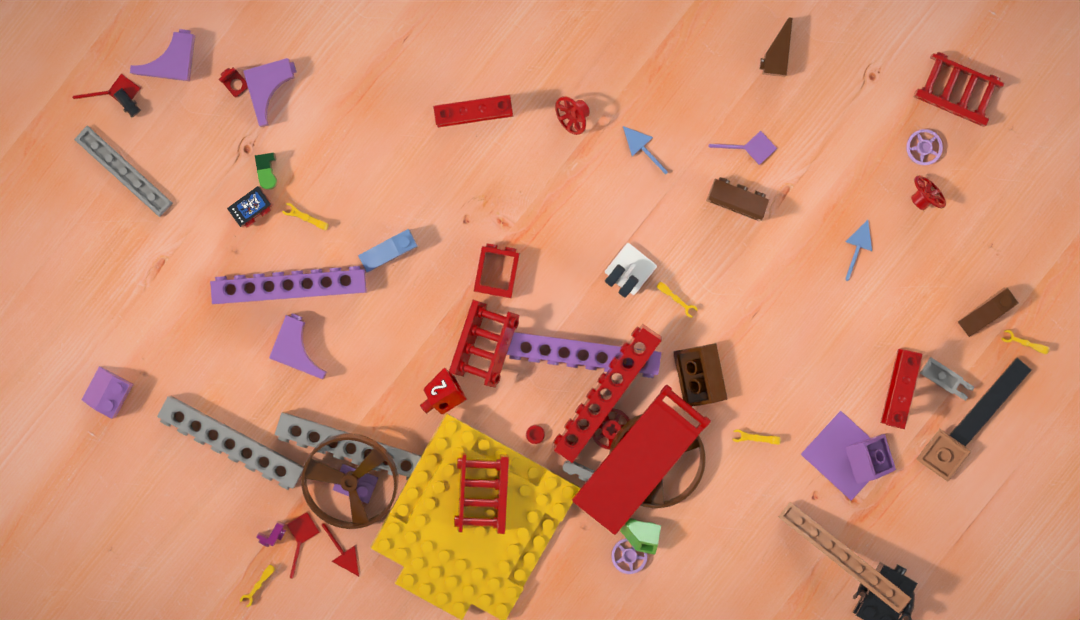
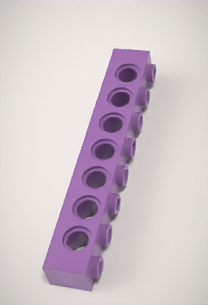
(220, 296)
(649, 370)

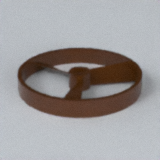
(320, 472)
(656, 498)

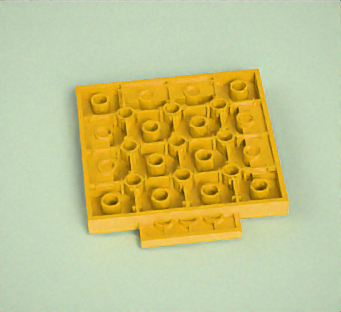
(475, 564)

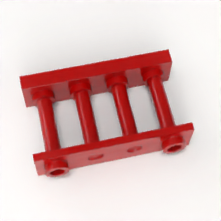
(943, 101)
(473, 111)
(468, 337)
(901, 388)
(498, 503)

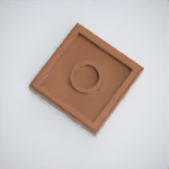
(943, 455)

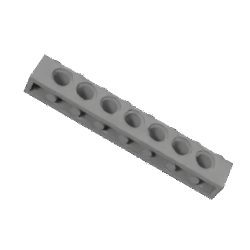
(173, 405)
(285, 434)

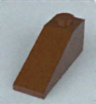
(776, 58)
(988, 311)

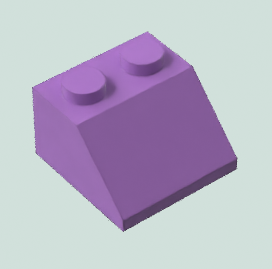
(107, 392)
(870, 458)

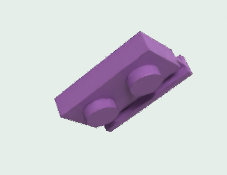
(364, 488)

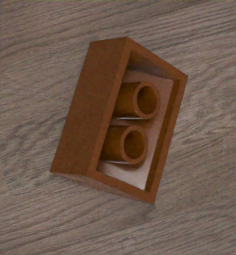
(738, 199)
(700, 375)

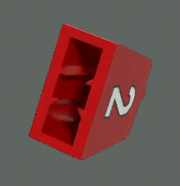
(443, 393)

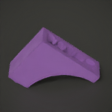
(174, 62)
(264, 81)
(290, 347)

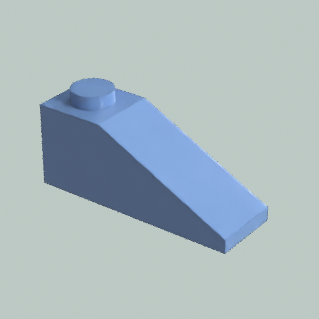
(388, 250)

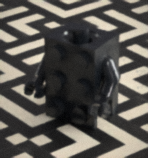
(873, 608)

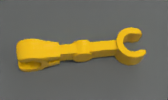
(305, 217)
(665, 289)
(1038, 347)
(745, 436)
(266, 574)

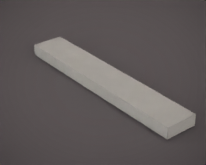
(123, 171)

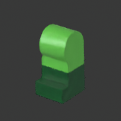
(265, 172)

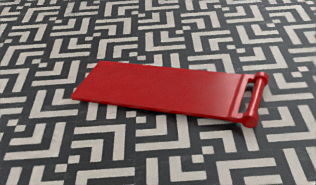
(639, 461)

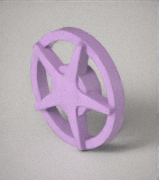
(924, 147)
(628, 556)

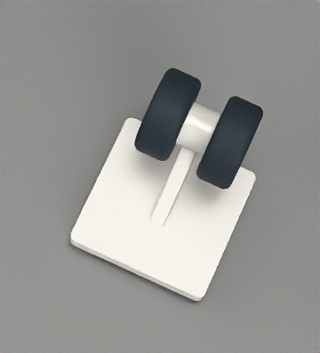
(629, 270)

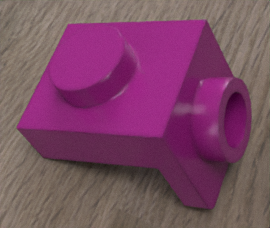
(277, 533)

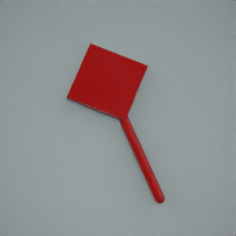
(121, 82)
(302, 530)

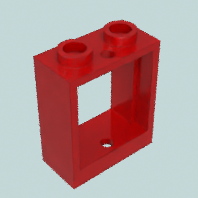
(491, 248)

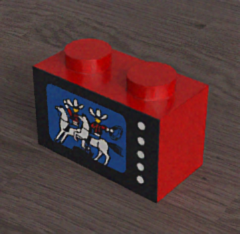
(250, 207)

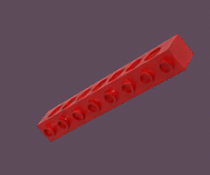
(571, 450)

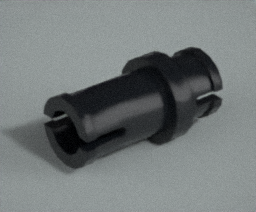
(129, 105)

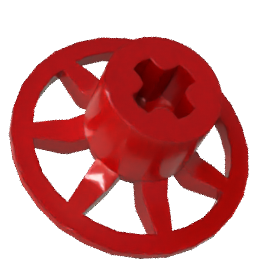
(575, 113)
(925, 196)
(610, 428)

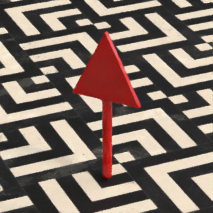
(347, 559)

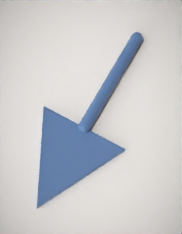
(637, 141)
(862, 239)

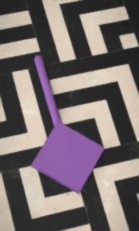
(758, 147)

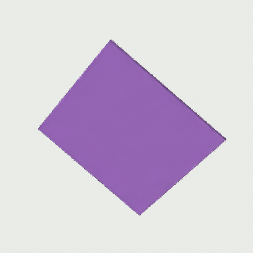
(830, 456)

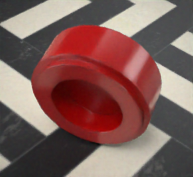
(535, 434)

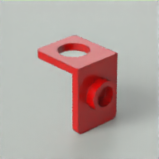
(228, 76)

